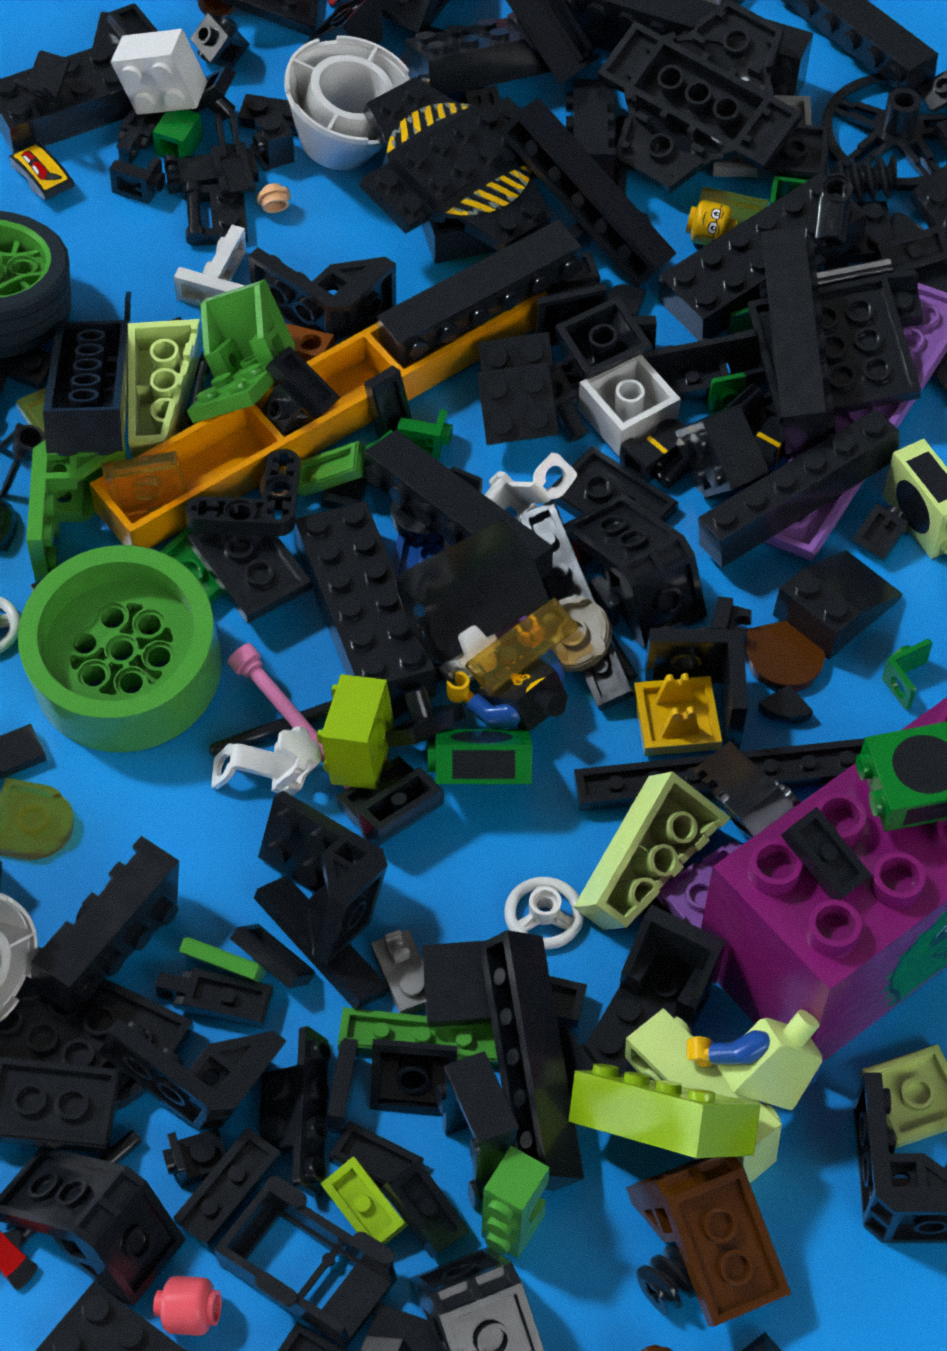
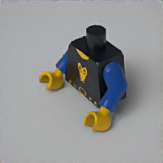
(521, 701)

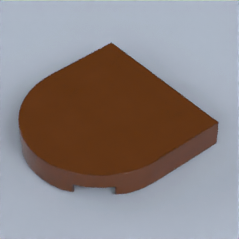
(783, 656)

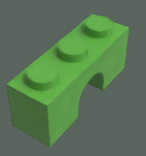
(514, 1202)

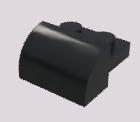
(397, 803)

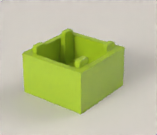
(356, 731)

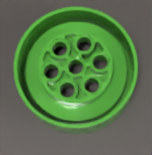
(74, 613)

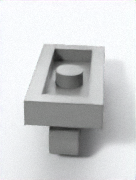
(401, 970)

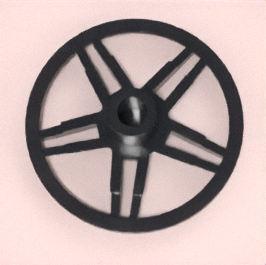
(894, 127)

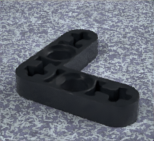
(261, 511)

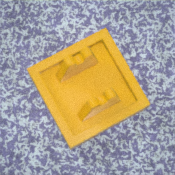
(677, 715)

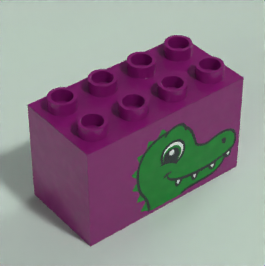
(827, 955)

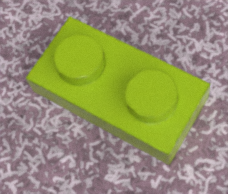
(363, 1202)

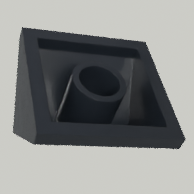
(407, 1075)

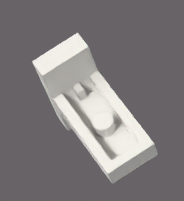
(217, 275)

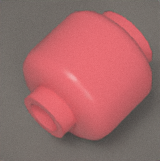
(188, 1305)

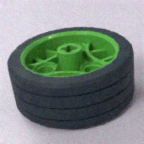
(32, 284)

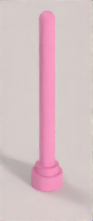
(247, 662)

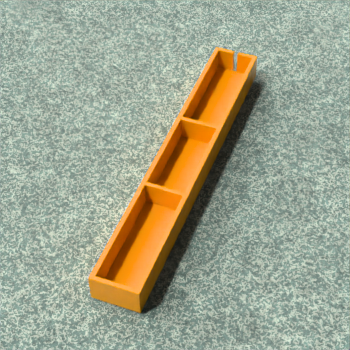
(231, 450)

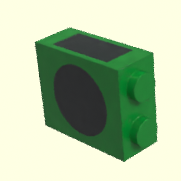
(481, 756)
(906, 775)

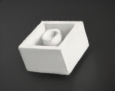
(159, 71)
(627, 402)

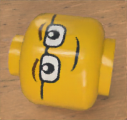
(709, 222)

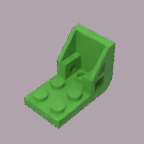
(239, 340)
(54, 479)

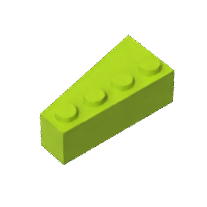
(664, 1113)

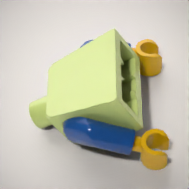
(768, 1062)

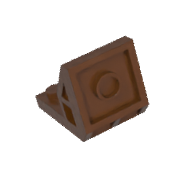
(719, 1233)

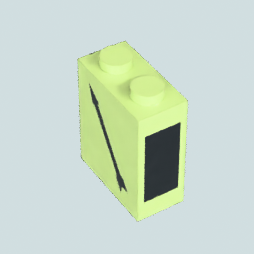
(919, 489)

